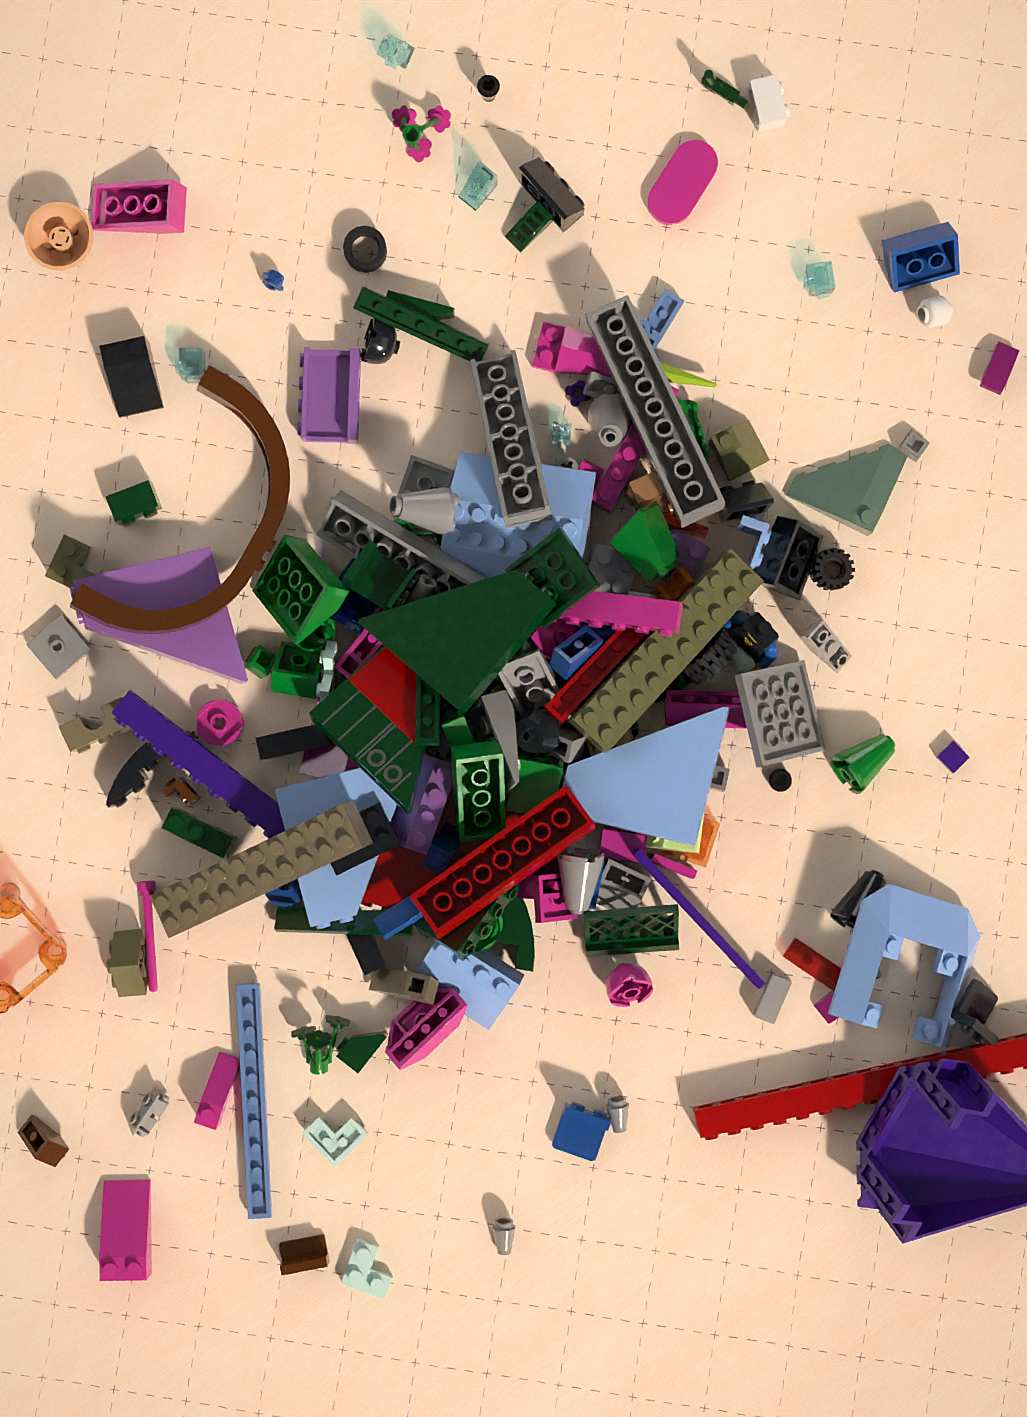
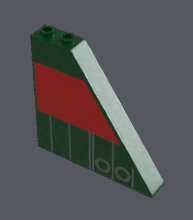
(375, 724)

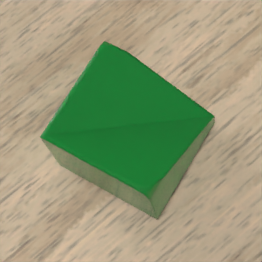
(260, 661)

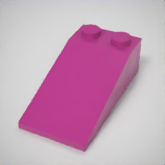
(139, 207)
(126, 1231)

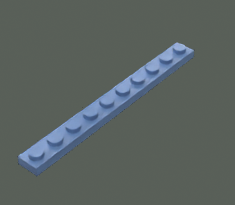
(254, 1101)

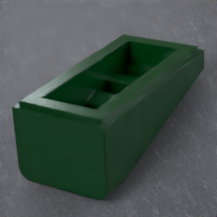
(530, 214)

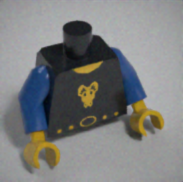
(754, 636)

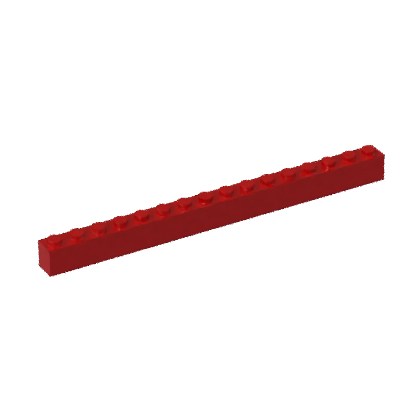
(844, 1089)

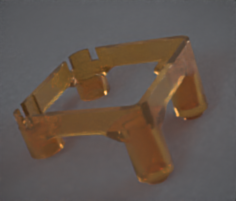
(10, 907)

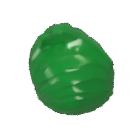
(318, 638)

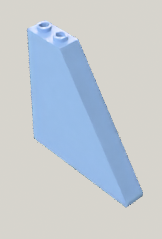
(654, 781)
(324, 893)

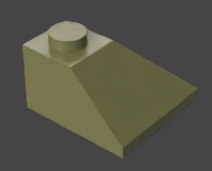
(738, 450)

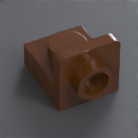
(185, 791)

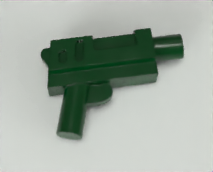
(722, 89)

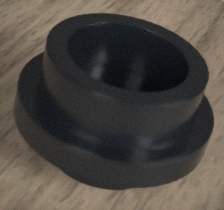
(780, 780)

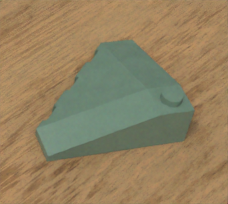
(853, 489)

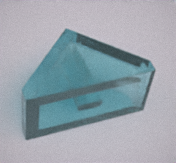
(478, 186)

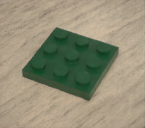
(559, 569)

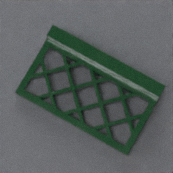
(627, 940)

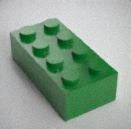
(478, 790)

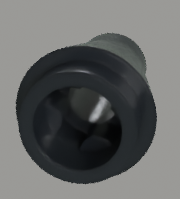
(488, 87)

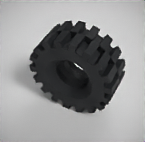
(711, 658)

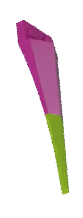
(574, 352)

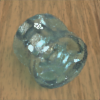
(561, 433)

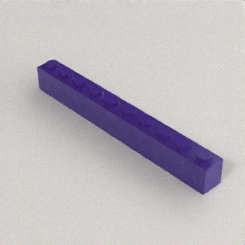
(200, 763)

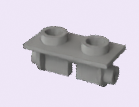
(142, 1120)

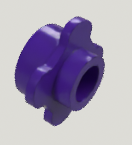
(571, 391)

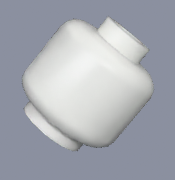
(934, 311)

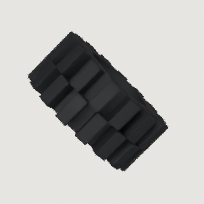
(845, 569)

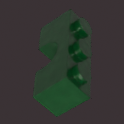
(199, 833)

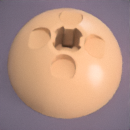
(51, 227)

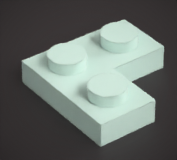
(328, 672)
(333, 1144)
(360, 1274)

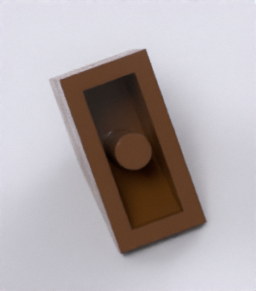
(43, 1141)

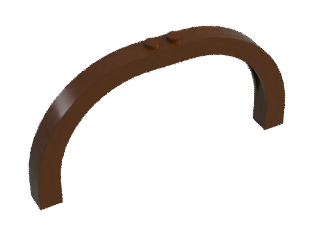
(264, 429)

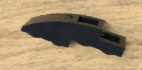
(132, 775)

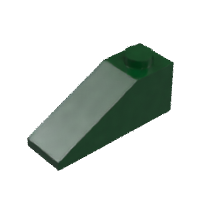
(429, 308)

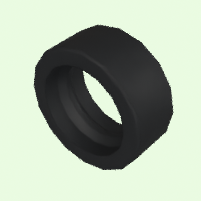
(360, 232)

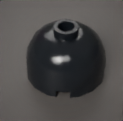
(380, 343)

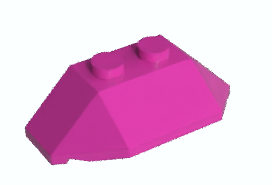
(424, 1027)

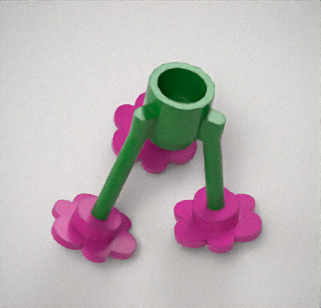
(413, 133)

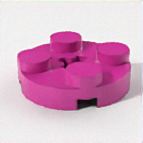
(206, 723)

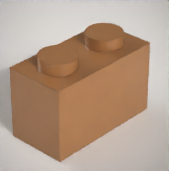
(644, 491)

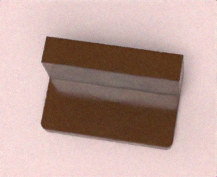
(303, 1254)

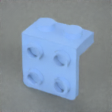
(752, 525)

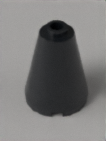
(848, 907)

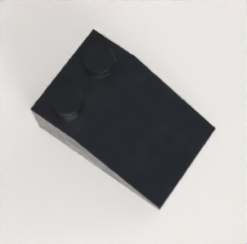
(132, 376)
(749, 498)

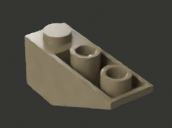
(404, 985)

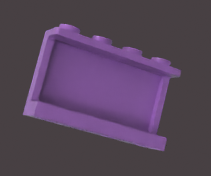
(330, 396)

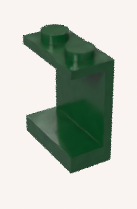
(379, 578)

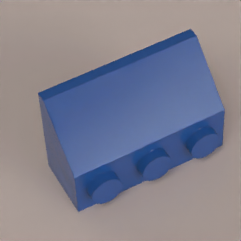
(921, 256)

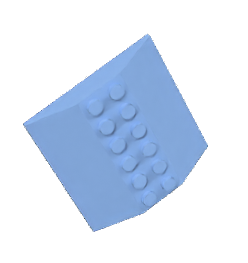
(480, 531)

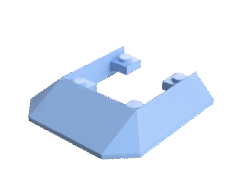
(880, 931)

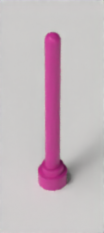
(146, 889)

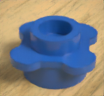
(273, 280)

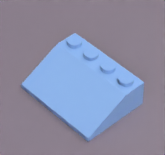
(480, 980)

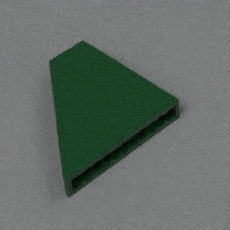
(464, 634)

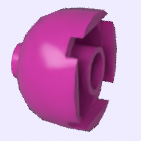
(627, 984)

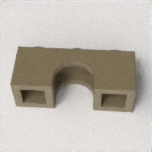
(80, 736)

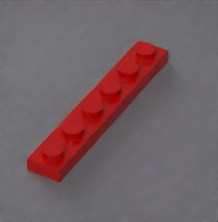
(593, 673)

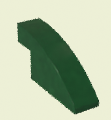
(518, 931)

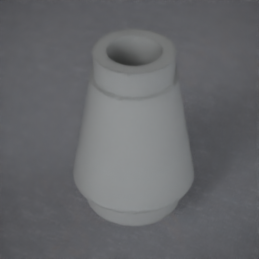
(618, 1113)
(504, 1235)

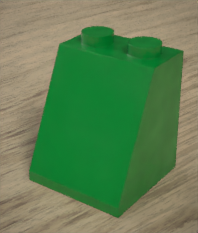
(648, 543)
(538, 780)

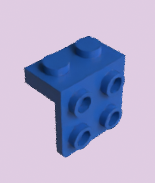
(581, 1131)

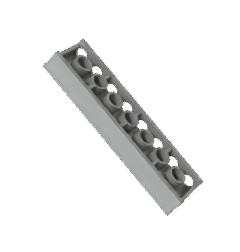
(511, 440)
(358, 523)

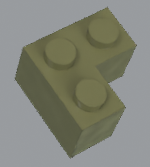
(68, 562)
(127, 963)

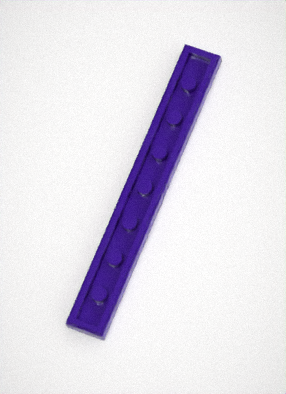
(697, 917)

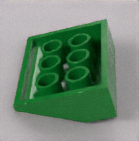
(299, 588)

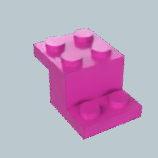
(546, 890)

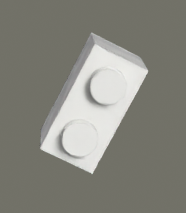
(768, 102)

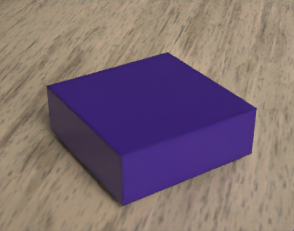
(952, 757)

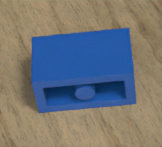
(575, 652)

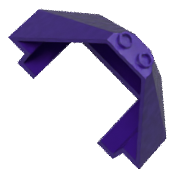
(941, 1151)

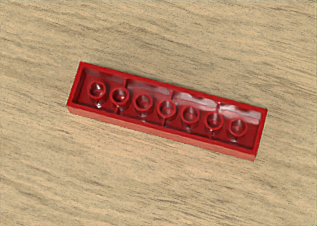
(502, 861)

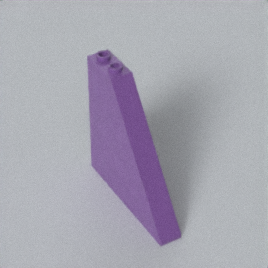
(170, 585)

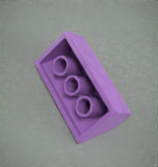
(432, 794)

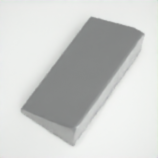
(772, 998)

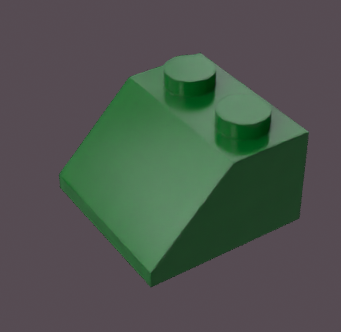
(296, 671)

